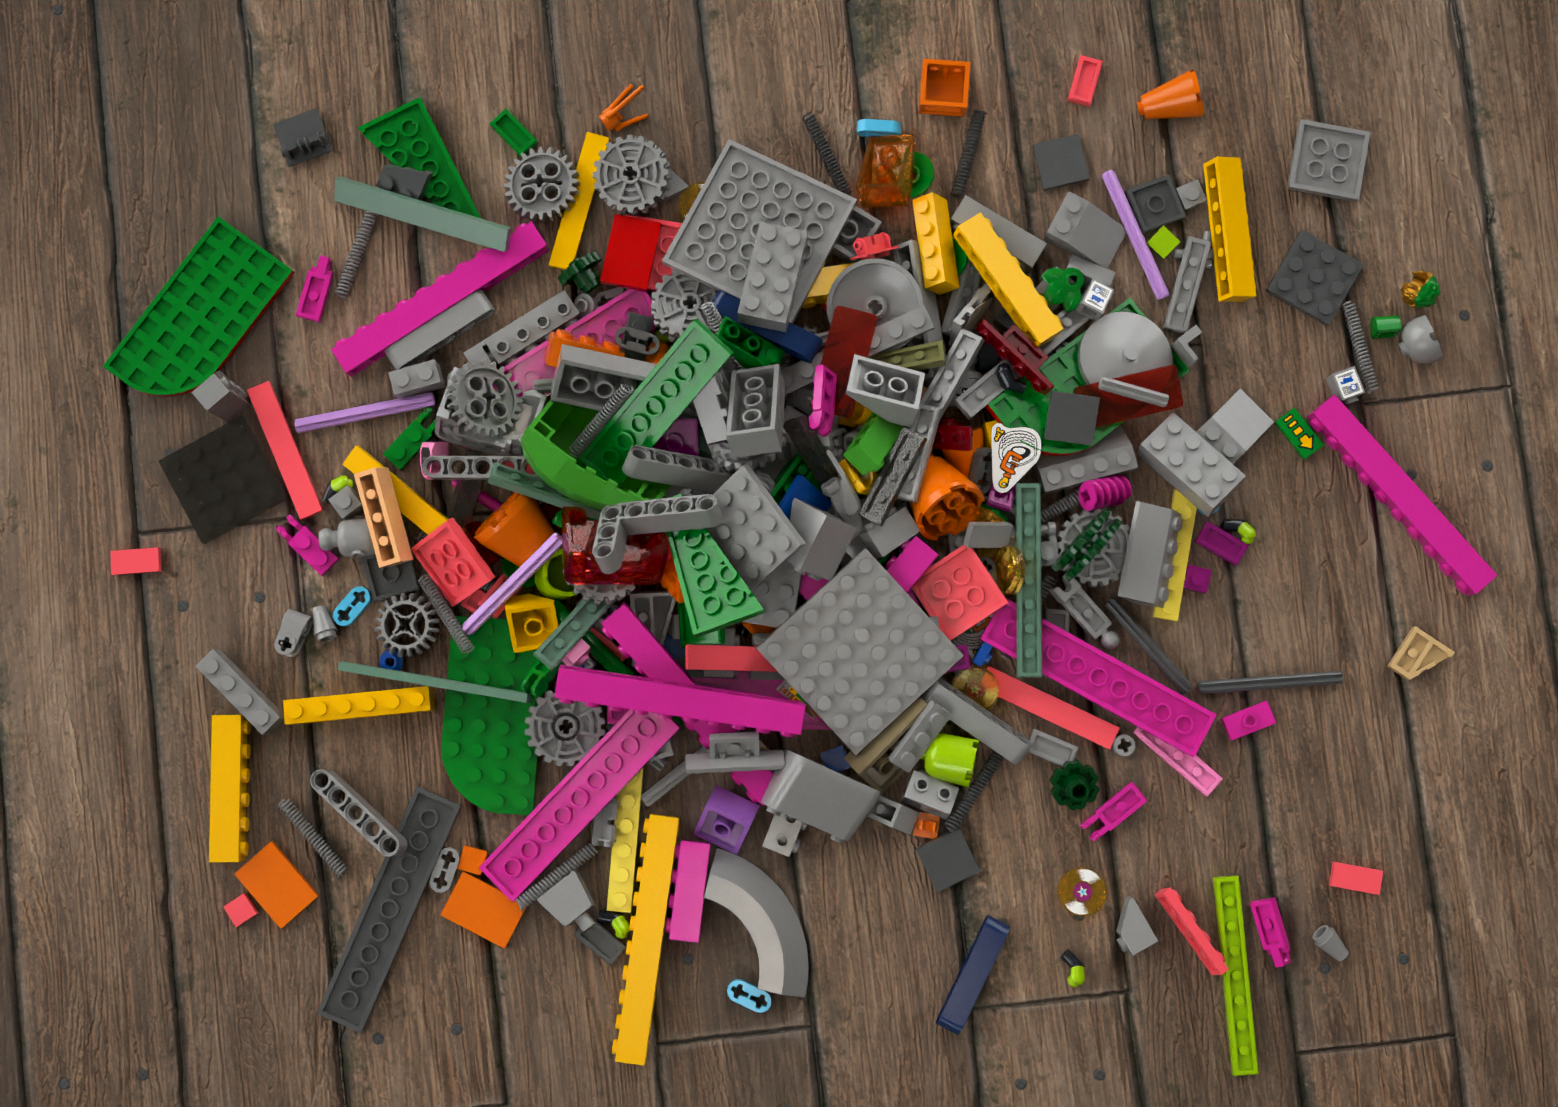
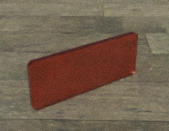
(848, 335)
(1118, 408)

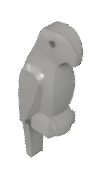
(843, 497)

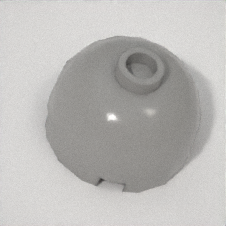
(1420, 342)

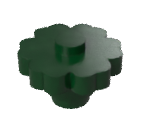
(582, 272)
(1074, 784)

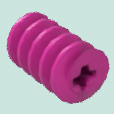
(1104, 492)

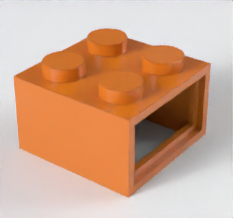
(944, 87)

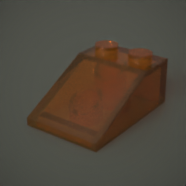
(887, 171)

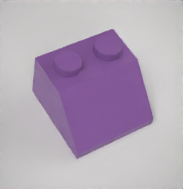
(726, 819)

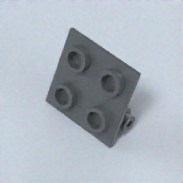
(302, 137)

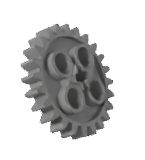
(542, 164)
(484, 398)

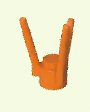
(611, 117)

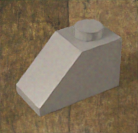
(894, 815)
(1133, 929)

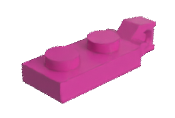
(316, 291)
(1271, 930)

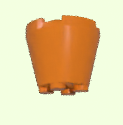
(945, 500)
(515, 529)

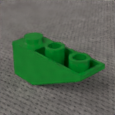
(748, 347)

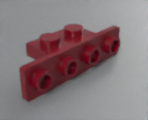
(1020, 352)
(953, 435)

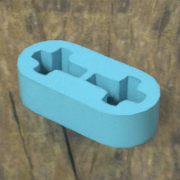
(876, 127)
(348, 602)
(746, 1001)

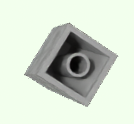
(824, 538)

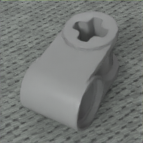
(293, 630)

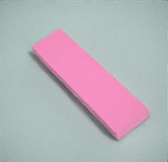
(1189, 767)

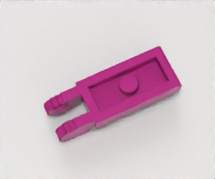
(823, 400)
(308, 546)
(1115, 810)

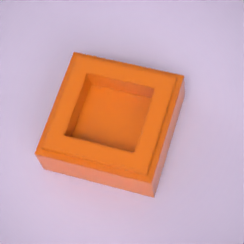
(472, 859)

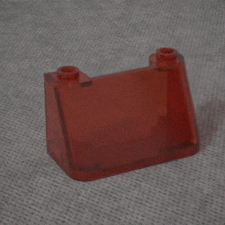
(642, 558)

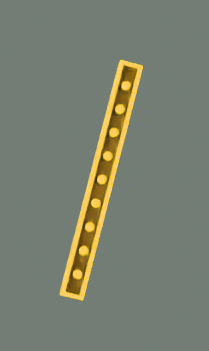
(647, 939)

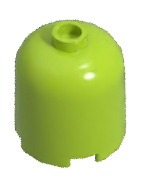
(551, 580)
(951, 759)

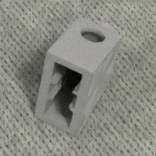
(570, 901)

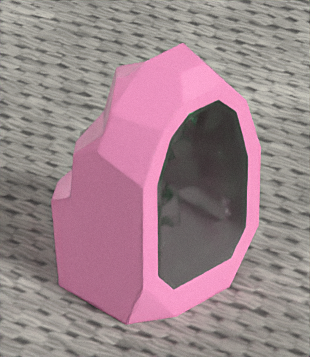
(433, 449)

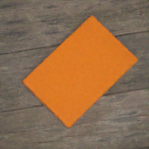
(276, 884)
(483, 910)

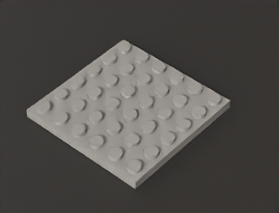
(725, 218)
(859, 651)

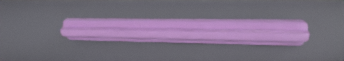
(1135, 234)
(364, 412)
(512, 584)

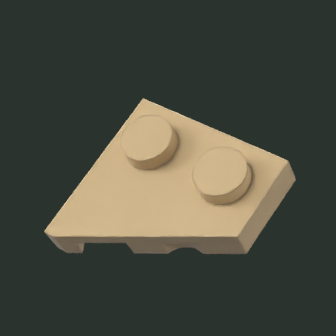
(1418, 654)

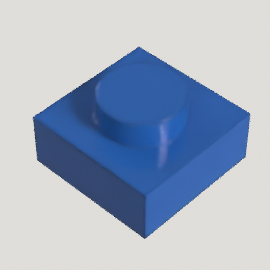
(982, 655)

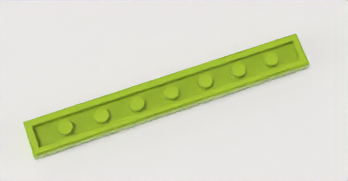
(1236, 978)

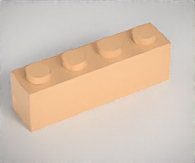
(383, 516)

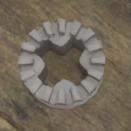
(1130, 749)

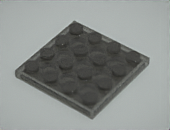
(223, 479)

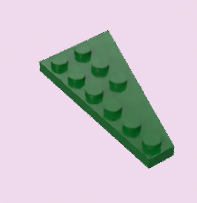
(412, 141)
(709, 582)

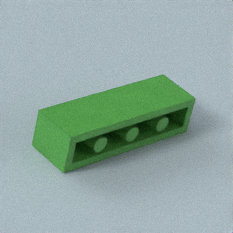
(872, 444)

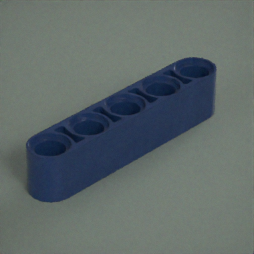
(795, 341)
(972, 975)

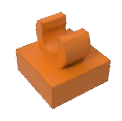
(926, 825)

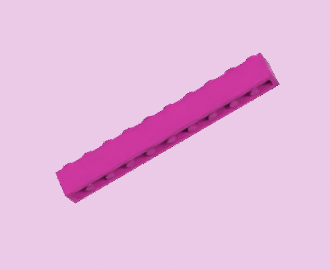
(480, 273)
(1401, 496)
(657, 663)
(679, 700)

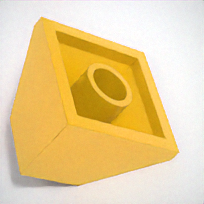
(530, 621)

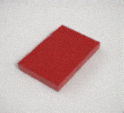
(630, 253)

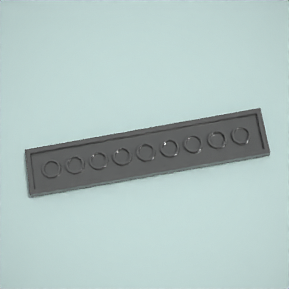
(388, 911)

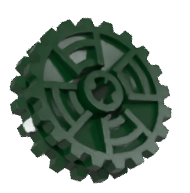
(1087, 545)

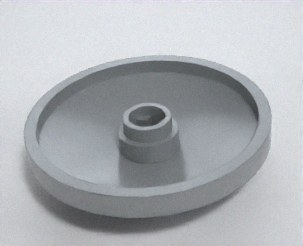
(875, 288)
(1121, 346)

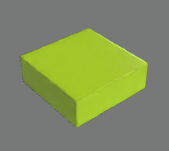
(1163, 242)

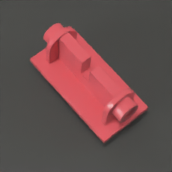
(870, 245)

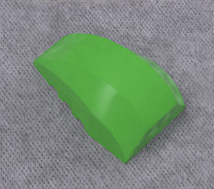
(548, 451)

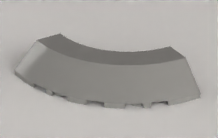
(768, 919)

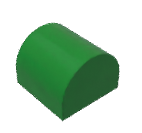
(1385, 326)

